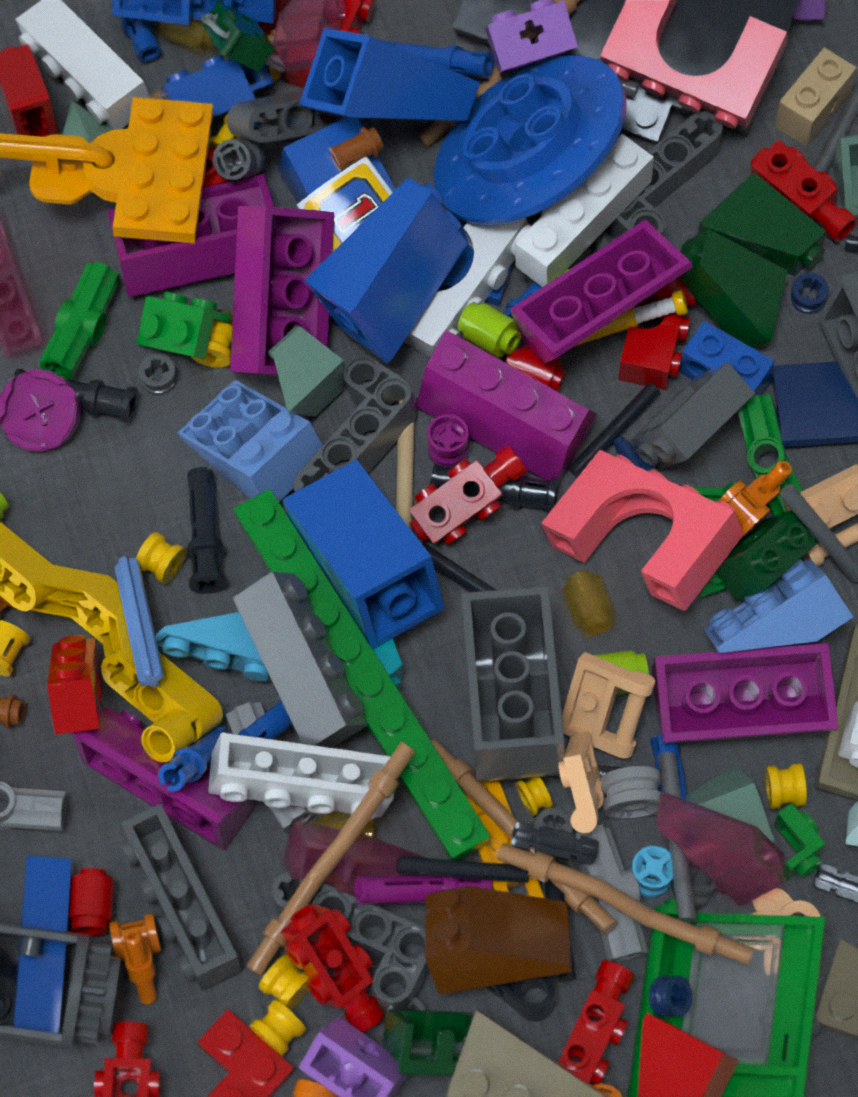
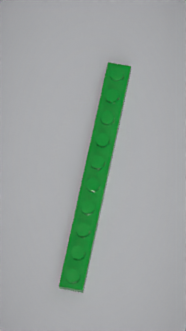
(384, 708)

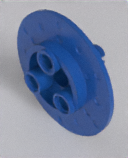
(530, 140)

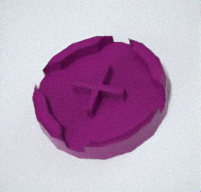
(39, 410)

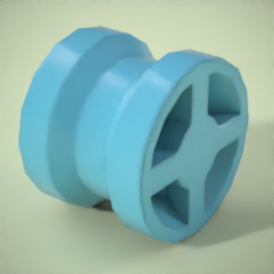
(653, 862)

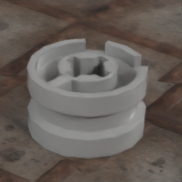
(631, 792)

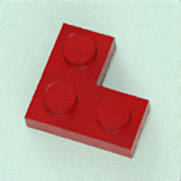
(250, 1062)

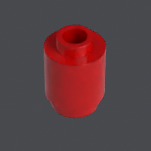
(548, 373)
(90, 902)

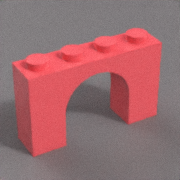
(728, 92)
(616, 489)

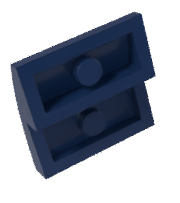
(814, 404)

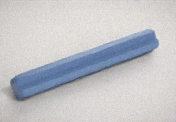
(139, 622)

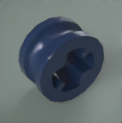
(811, 281)
(670, 996)

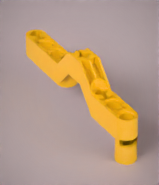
(177, 706)

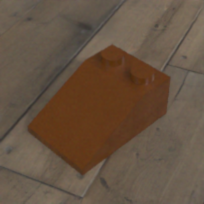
(494, 938)

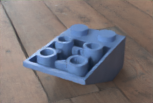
(252, 440)
(790, 611)

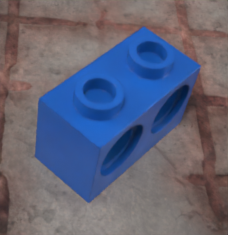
(714, 347)

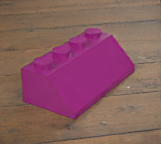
(272, 260)
(166, 264)
(597, 291)
(504, 406)
(744, 693)
(119, 756)

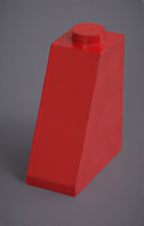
(25, 93)
(680, 1063)

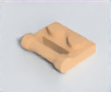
(834, 502)
(592, 701)
(582, 774)

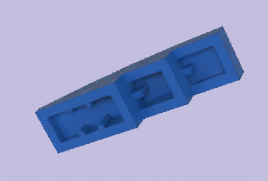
(185, 10)
(41, 977)

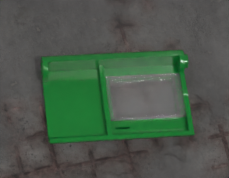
(745, 1006)

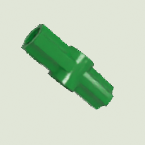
(80, 320)
(764, 435)

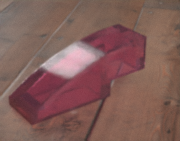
(364, 858)

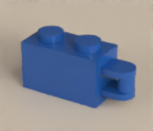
(218, 83)

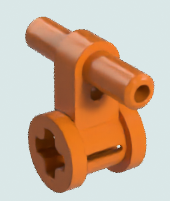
(752, 499)
(136, 944)

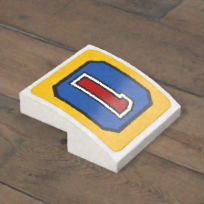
(351, 196)

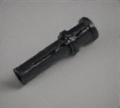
(104, 399)
(523, 491)
(205, 547)

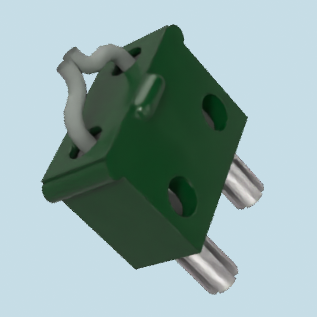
(240, 38)

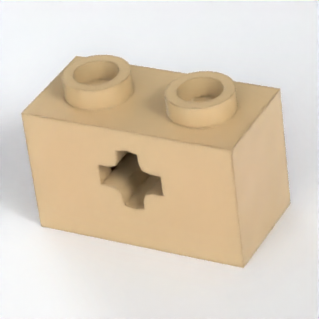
(815, 97)

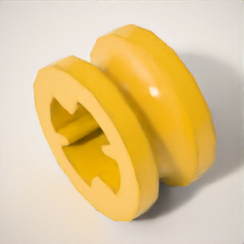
(533, 795)

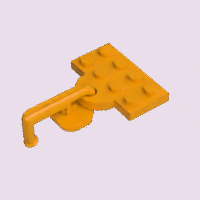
(153, 175)

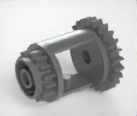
(90, 990)

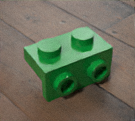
(176, 326)

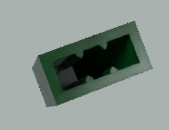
(767, 225)
(734, 286)

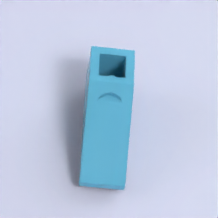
(217, 641)

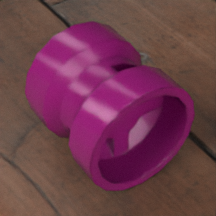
(448, 431)

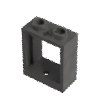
(692, 417)

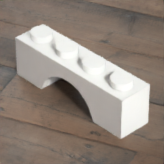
(492, 257)

